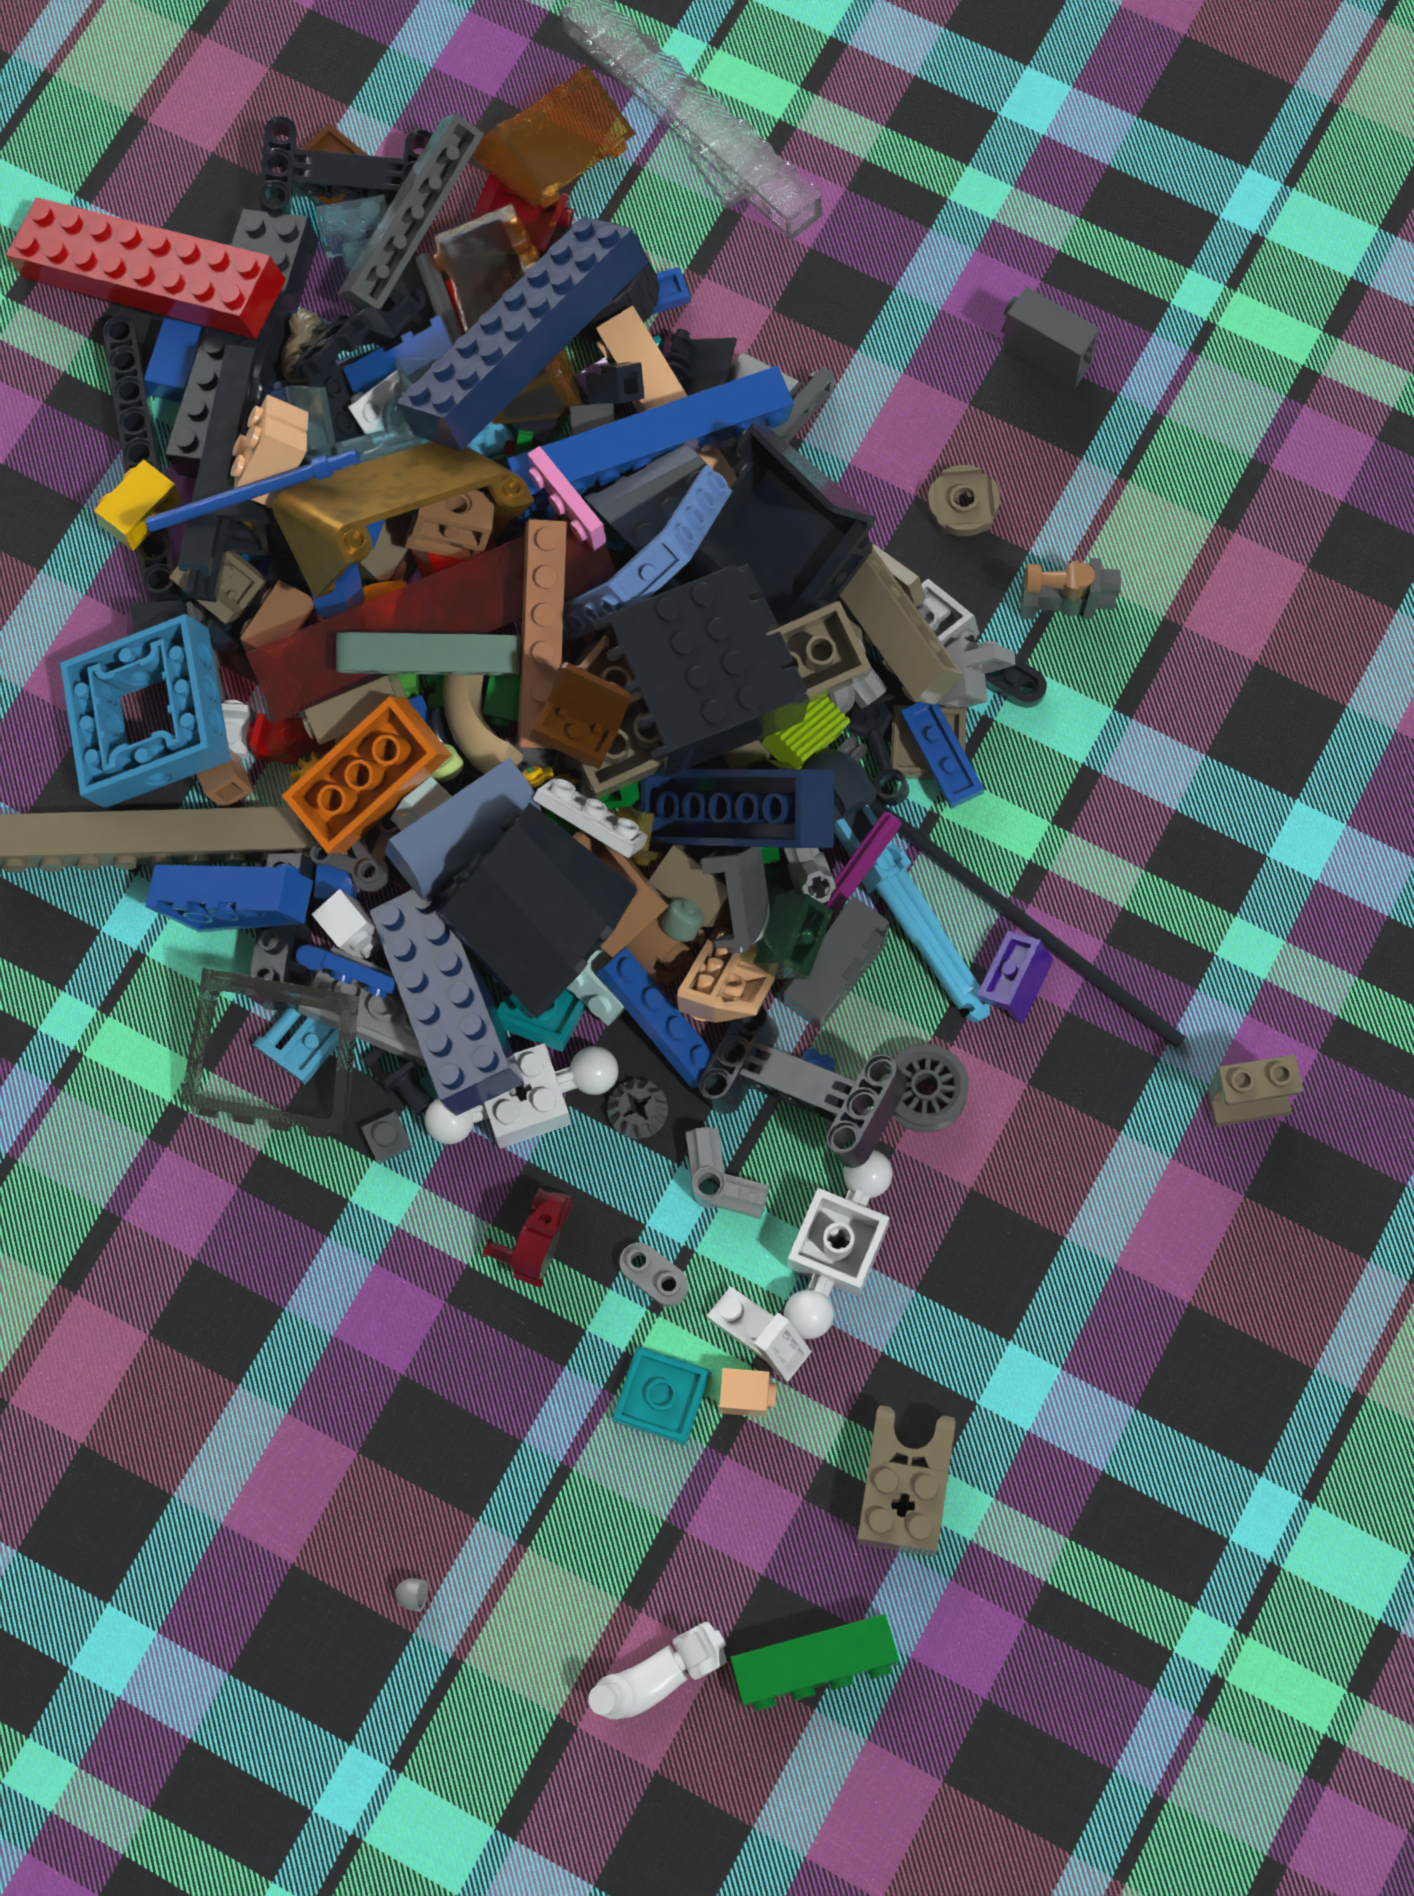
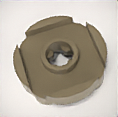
(959, 520)

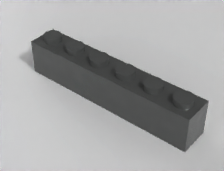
(411, 213)

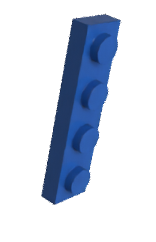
(656, 1016)

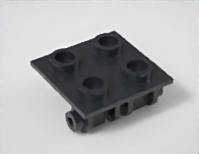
(700, 362)

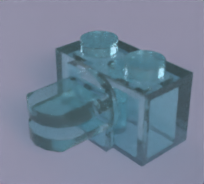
(349, 226)

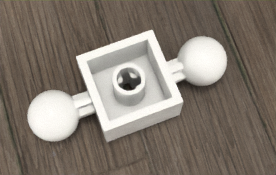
(544, 1110)
(843, 1267)

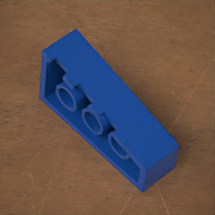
(229, 896)

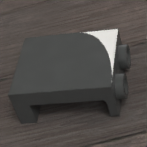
(745, 892)

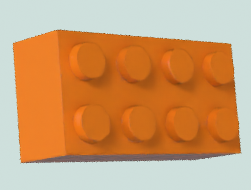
(366, 775)

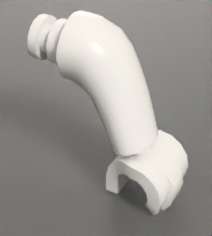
(652, 1680)

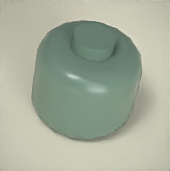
(682, 920)

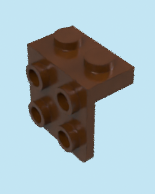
(581, 715)

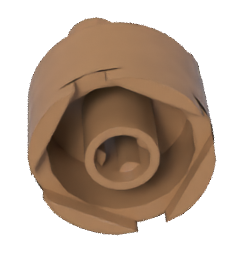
(662, 955)

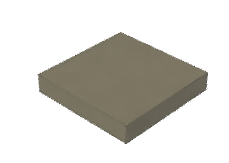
(905, 753)

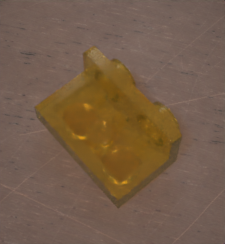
(644, 819)

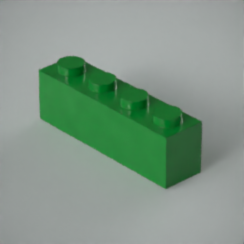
(815, 1661)

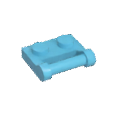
(304, 1050)

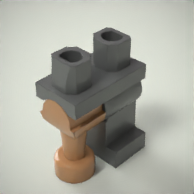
(1072, 591)

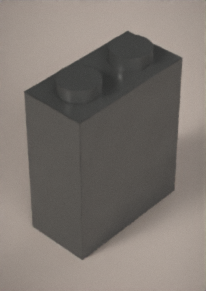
(1049, 337)

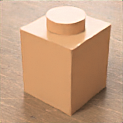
(746, 1392)

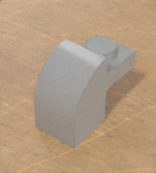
(975, 662)

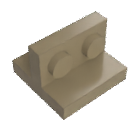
(237, 588)

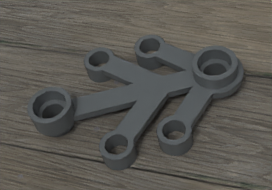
(364, 857)

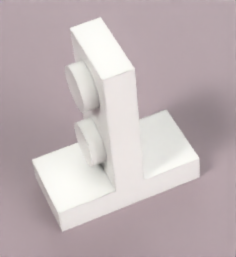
(761, 1332)

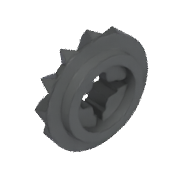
(633, 1125)

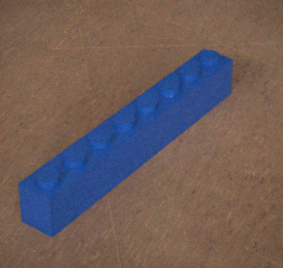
(634, 441)

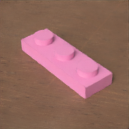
(565, 499)

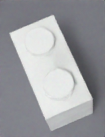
(349, 925)

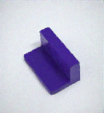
(1016, 975)

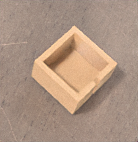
(271, 446)

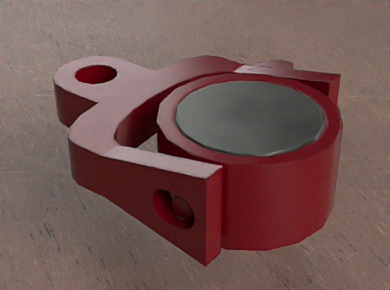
(537, 1238)

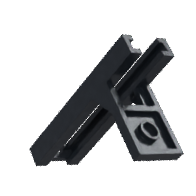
(215, 533)

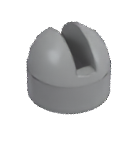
(412, 1594)

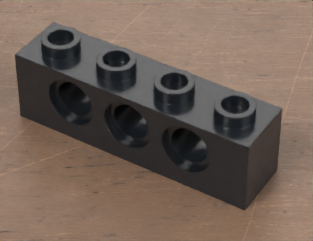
(277, 945)

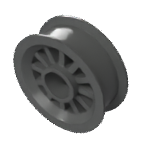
(956, 1073)

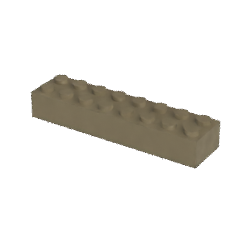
(821, 649)

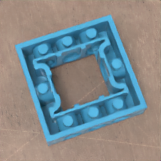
(95, 681)

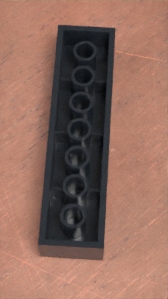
(292, 246)

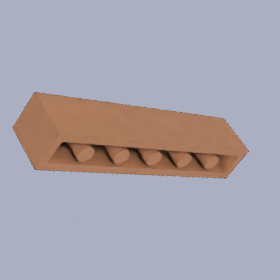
(540, 621)

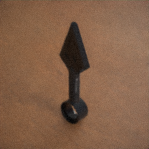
(871, 725)

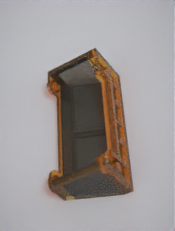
(483, 263)

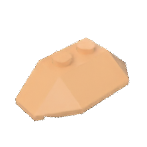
(723, 983)

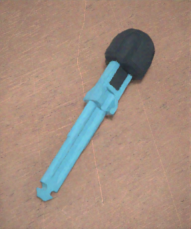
(889, 877)

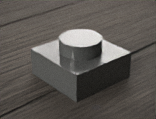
(386, 1137)

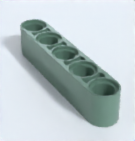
(428, 654)

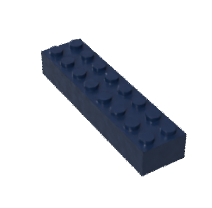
(522, 333)

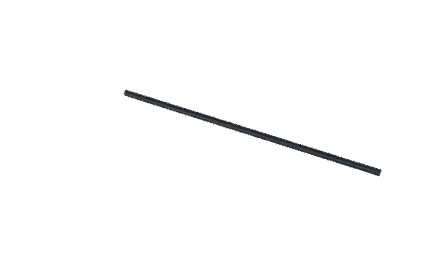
(1033, 928)

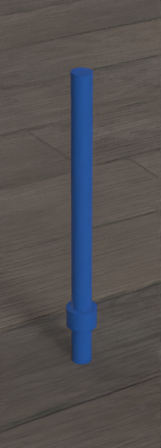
(320, 468)

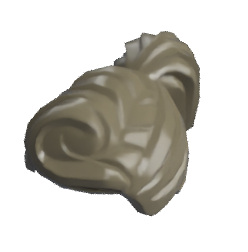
(303, 330)

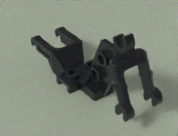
(348, 334)

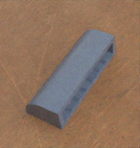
(459, 829)

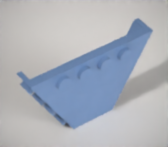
(656, 561)

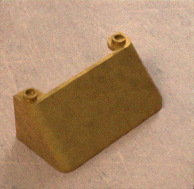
(330, 516)

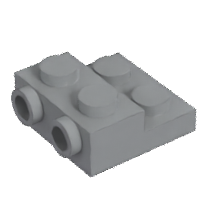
(946, 616)

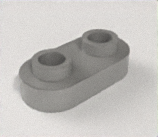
(653, 1274)

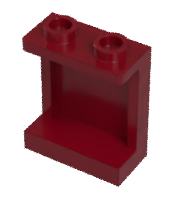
(542, 224)

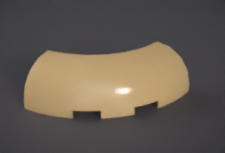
(468, 726)

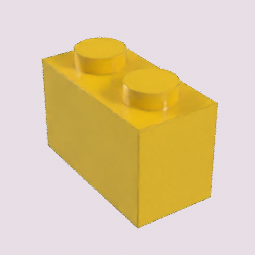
(138, 496)

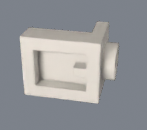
(237, 720)

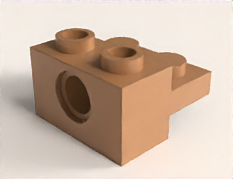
(453, 526)

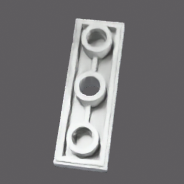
(591, 816)

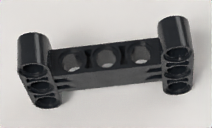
(328, 172)
(804, 1086)

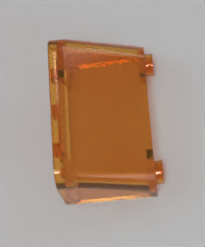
(555, 139)

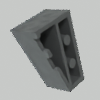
(646, 500)
(843, 958)

